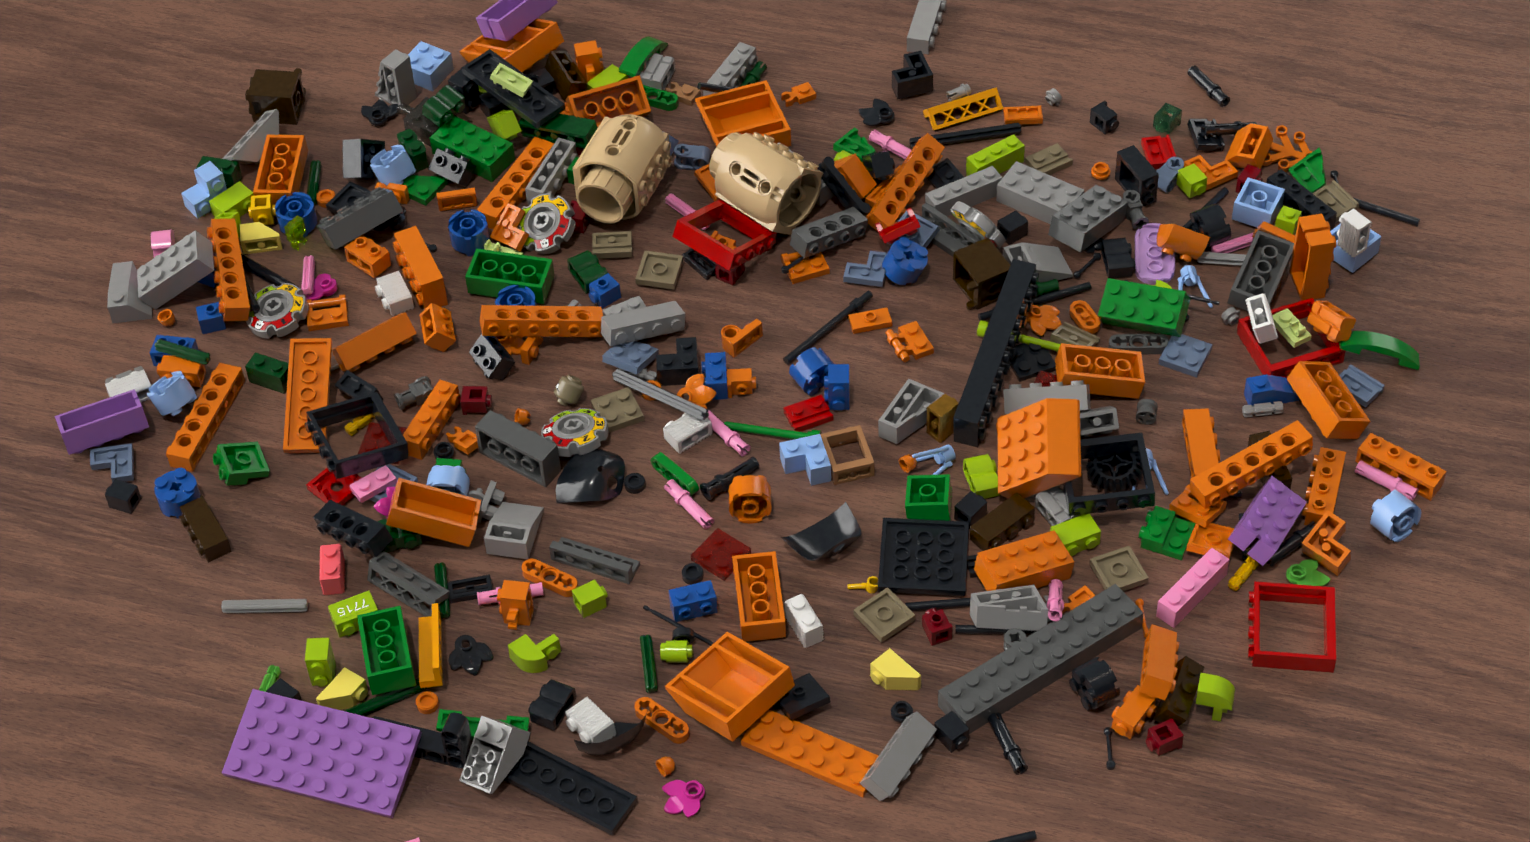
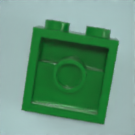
(240, 462)
(1165, 533)

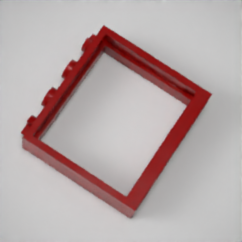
(688, 232)
(1283, 369)
(1294, 594)

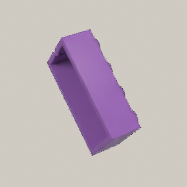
(511, 16)
(102, 422)
(1268, 519)

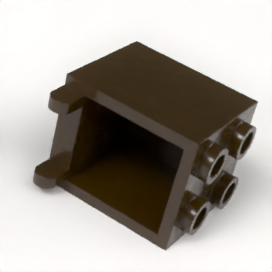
(276, 91)
(980, 273)

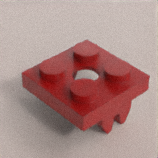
(893, 232)
(322, 483)

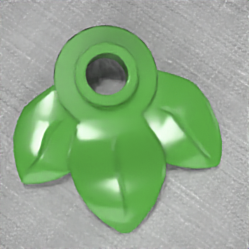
(1306, 574)

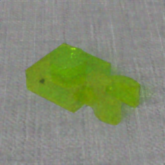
(295, 231)

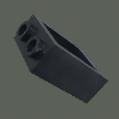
(1136, 174)

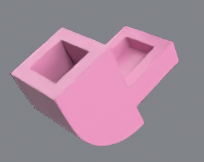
(162, 241)

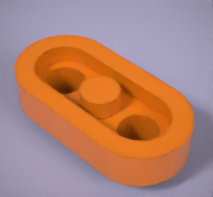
(1087, 319)

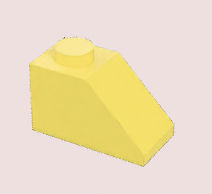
(258, 238)
(894, 673)
(344, 691)

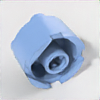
(392, 165)
(171, 393)
(449, 478)
(1395, 516)

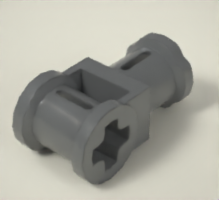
(1134, 209)
(416, 394)

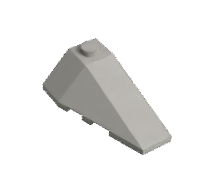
(123, 295)

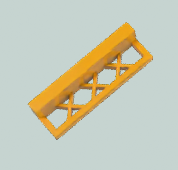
(949, 106)
(430, 649)

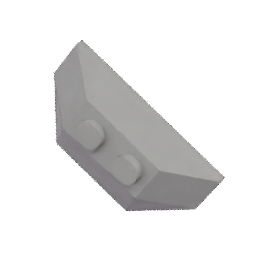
(251, 145)

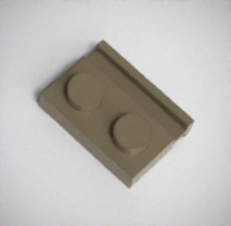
(1049, 160)
(1336, 198)
(612, 244)
(1073, 335)

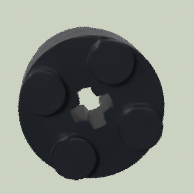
(1211, 223)
(1094, 683)

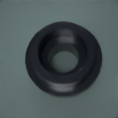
(444, 450)
(901, 706)

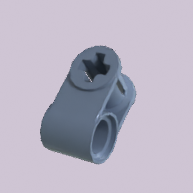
(693, 156)
(1168, 174)

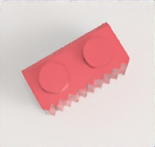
(332, 569)

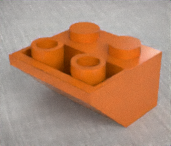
(1250, 146)

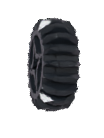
(1127, 473)

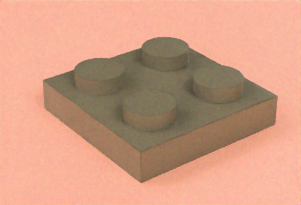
(659, 270)
(618, 409)
(1119, 568)
(884, 615)

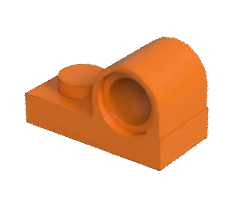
(737, 340)

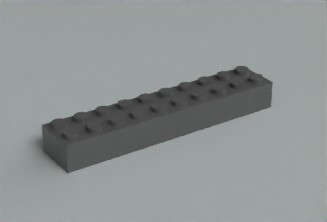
(1042, 658)

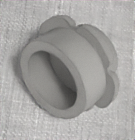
(1053, 97)
(1230, 316)

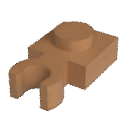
(686, 93)

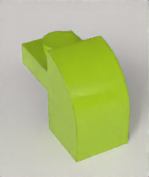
(533, 657)
(1216, 693)

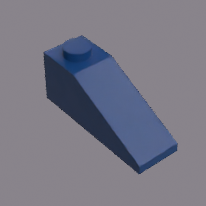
(1269, 389)

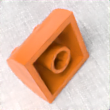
(1181, 241)

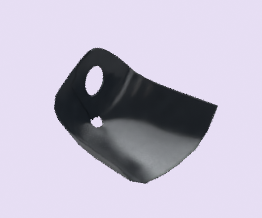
(583, 481)
(827, 536)
(624, 735)

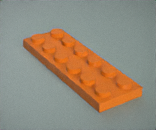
(306, 390)
(810, 751)

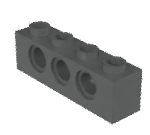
(828, 232)

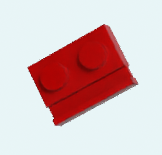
(1157, 150)
(808, 413)

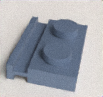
(1361, 385)

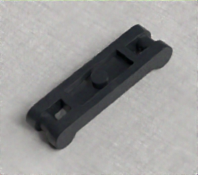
(841, 188)

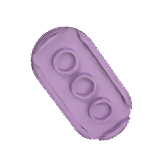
(1149, 259)

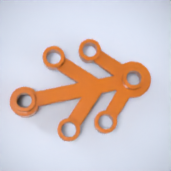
(1287, 150)

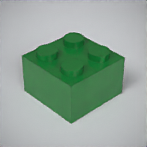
(928, 497)

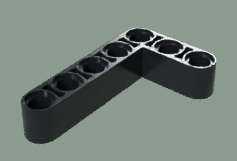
(444, 747)

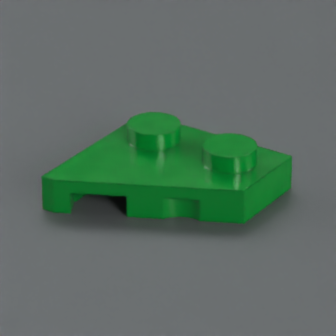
(853, 144)
(1310, 171)
(424, 188)

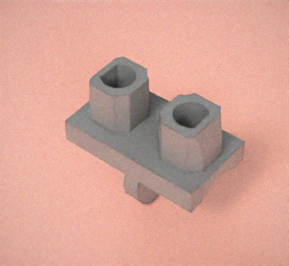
(492, 495)

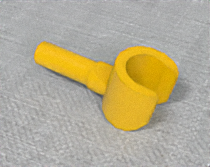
(870, 586)

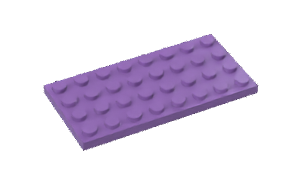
(322, 753)

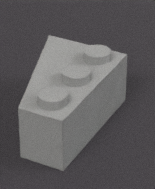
(396, 79)
(906, 411)
(1009, 609)

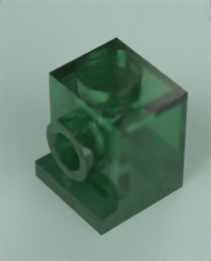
(1164, 122)

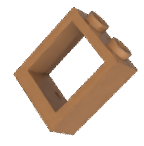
(860, 468)

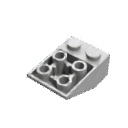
(1048, 260)
(513, 530)
(493, 753)

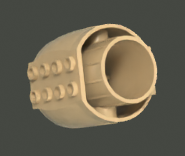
(621, 168)
(765, 180)

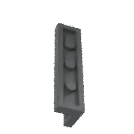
(948, 237)
(594, 560)
(406, 580)

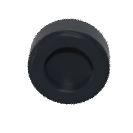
(634, 483)
(692, 573)
(683, 633)

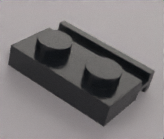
(1204, 143)
(944, 174)

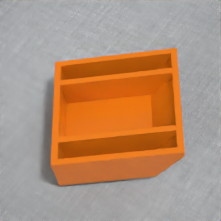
(525, 47)
(744, 111)
(1039, 447)
(730, 686)

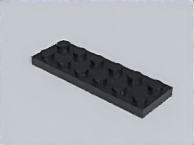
(536, 105)
(571, 789)

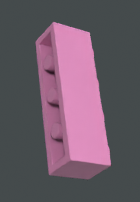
(1192, 587)

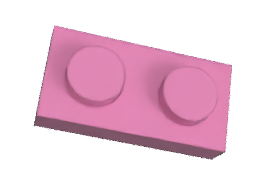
(373, 484)

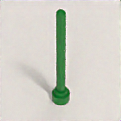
(770, 431)

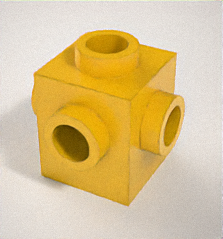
(262, 209)

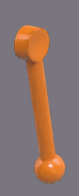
(1139, 602)

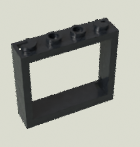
(352, 409)
(1118, 500)

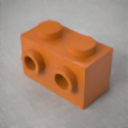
(367, 256)
(437, 327)

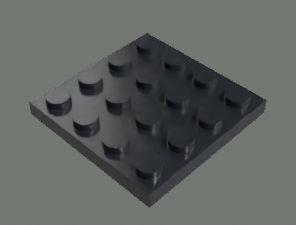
(923, 556)

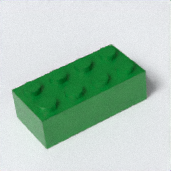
(485, 149)
(495, 270)
(1144, 307)
(386, 650)

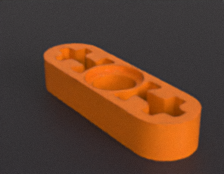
(544, 570)
(659, 711)

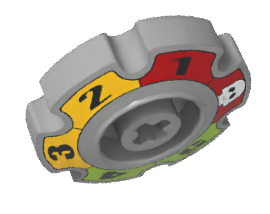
(547, 223)
(977, 223)
(279, 310)
(576, 431)

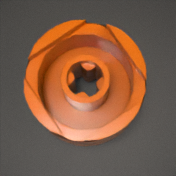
(750, 498)

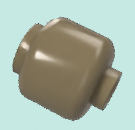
(568, 390)

